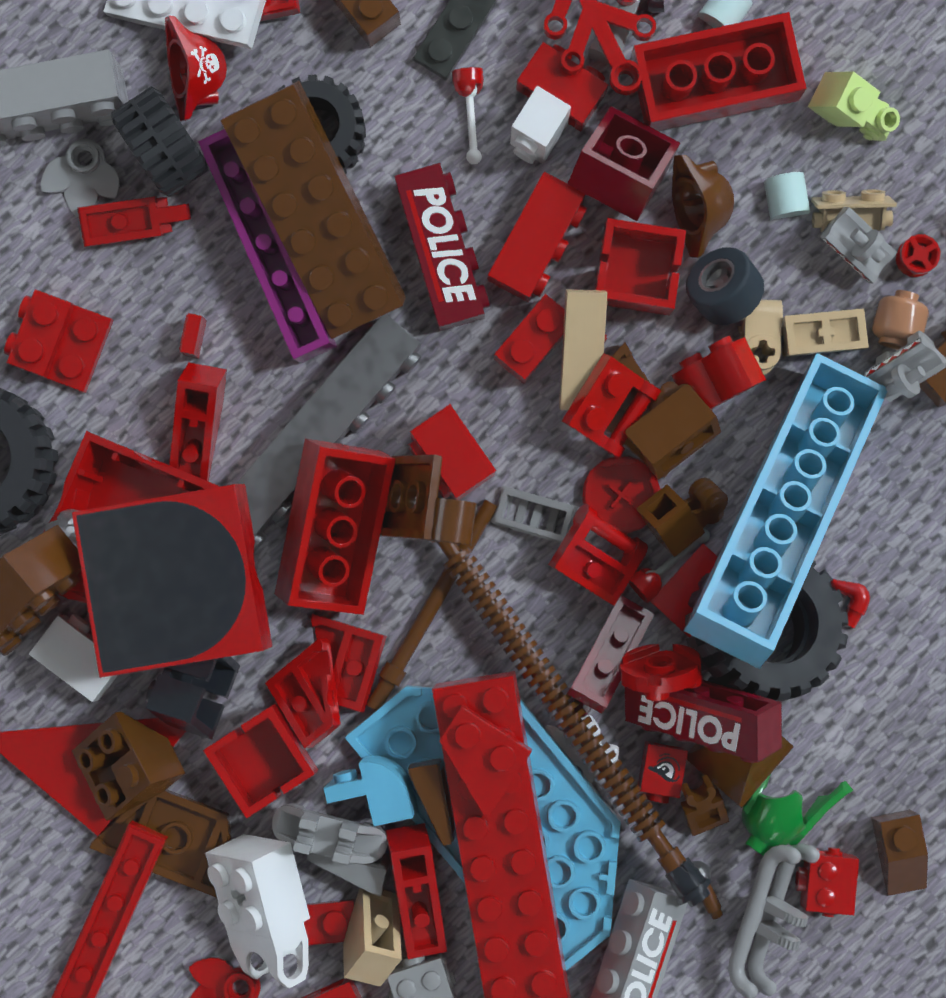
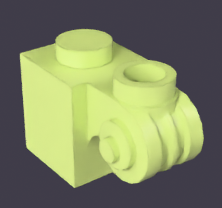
(853, 102)

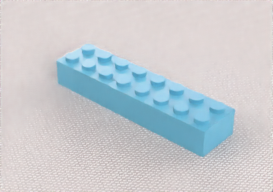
(786, 512)

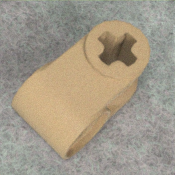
(763, 331)

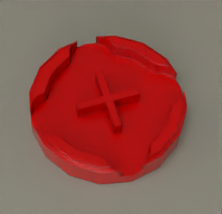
(617, 489)

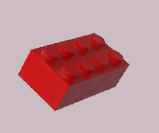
(719, 72)
(334, 527)

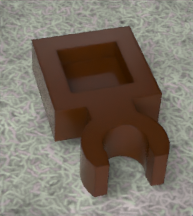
(703, 807)

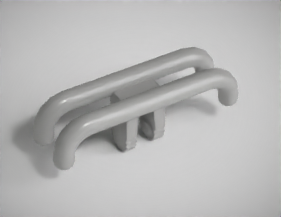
(762, 917)

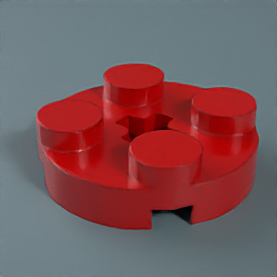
(661, 672)

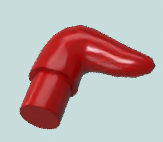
(858, 601)

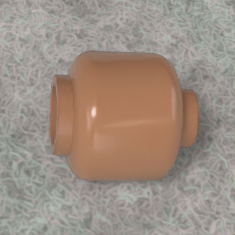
(899, 318)

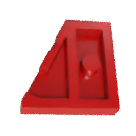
(308, 693)

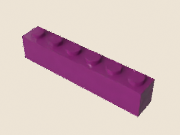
(274, 269)

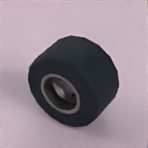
(725, 286)

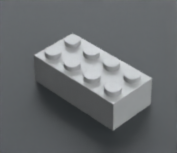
(60, 95)

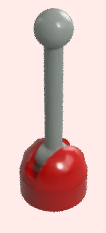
(648, 582)

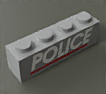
(640, 943)

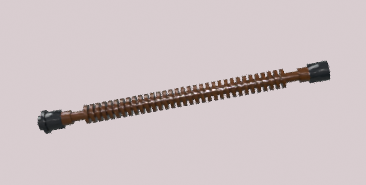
(680, 871)

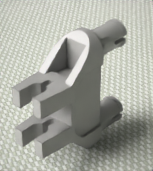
(329, 835)

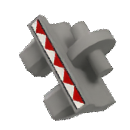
(858, 244)
(907, 367)

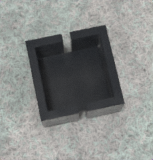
(180, 690)

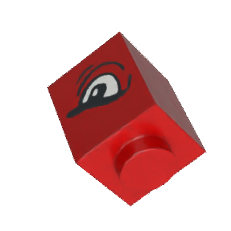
(662, 771)

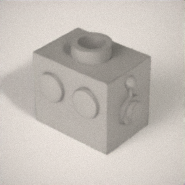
(422, 978)

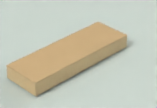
(581, 340)

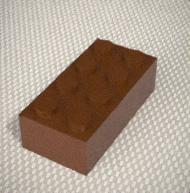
(32, 581)

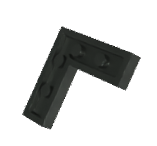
(452, 35)

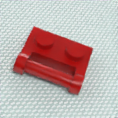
(601, 400)
(590, 565)

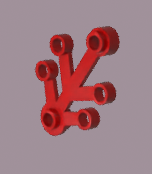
(596, 17)

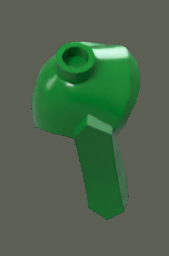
(780, 819)

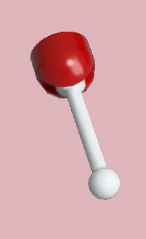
(469, 83)

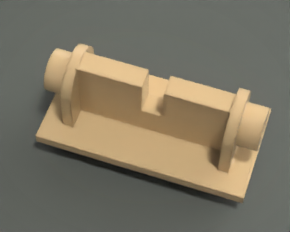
(869, 206)

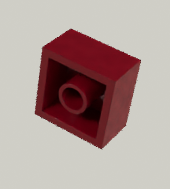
(623, 163)

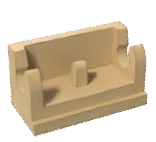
(824, 332)

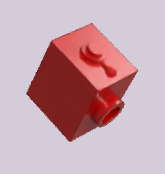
(829, 883)

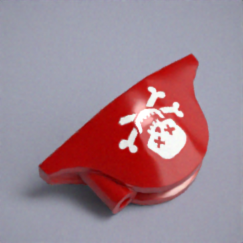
(200, 64)

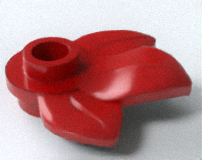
(218, 980)

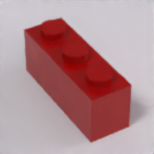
(538, 238)

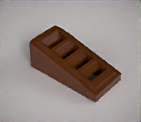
(432, 787)

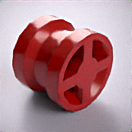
(924, 250)

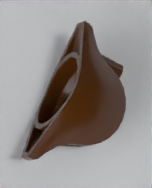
(700, 201)

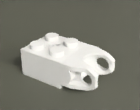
(261, 904)

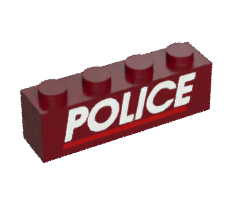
(440, 246)
(714, 718)

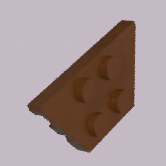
(191, 832)

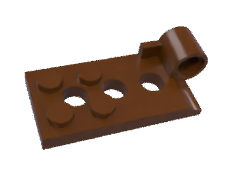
(416, 510)

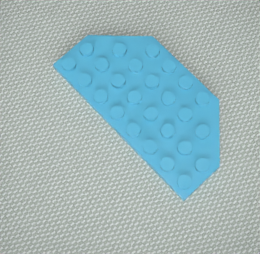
(575, 819)

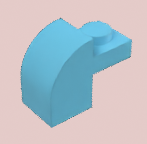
(383, 783)

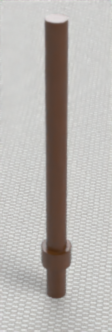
(393, 672)

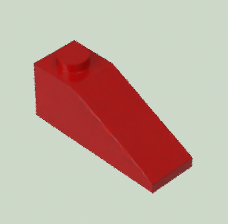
(197, 418)
(416, 890)

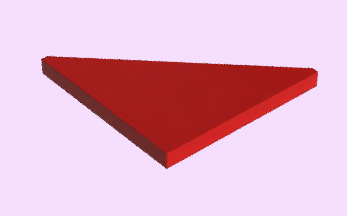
(49, 762)

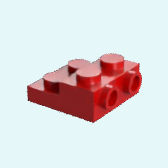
(58, 340)

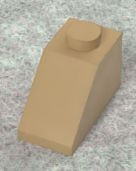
(372, 938)

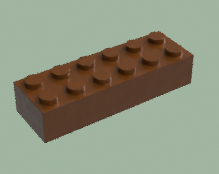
(314, 209)

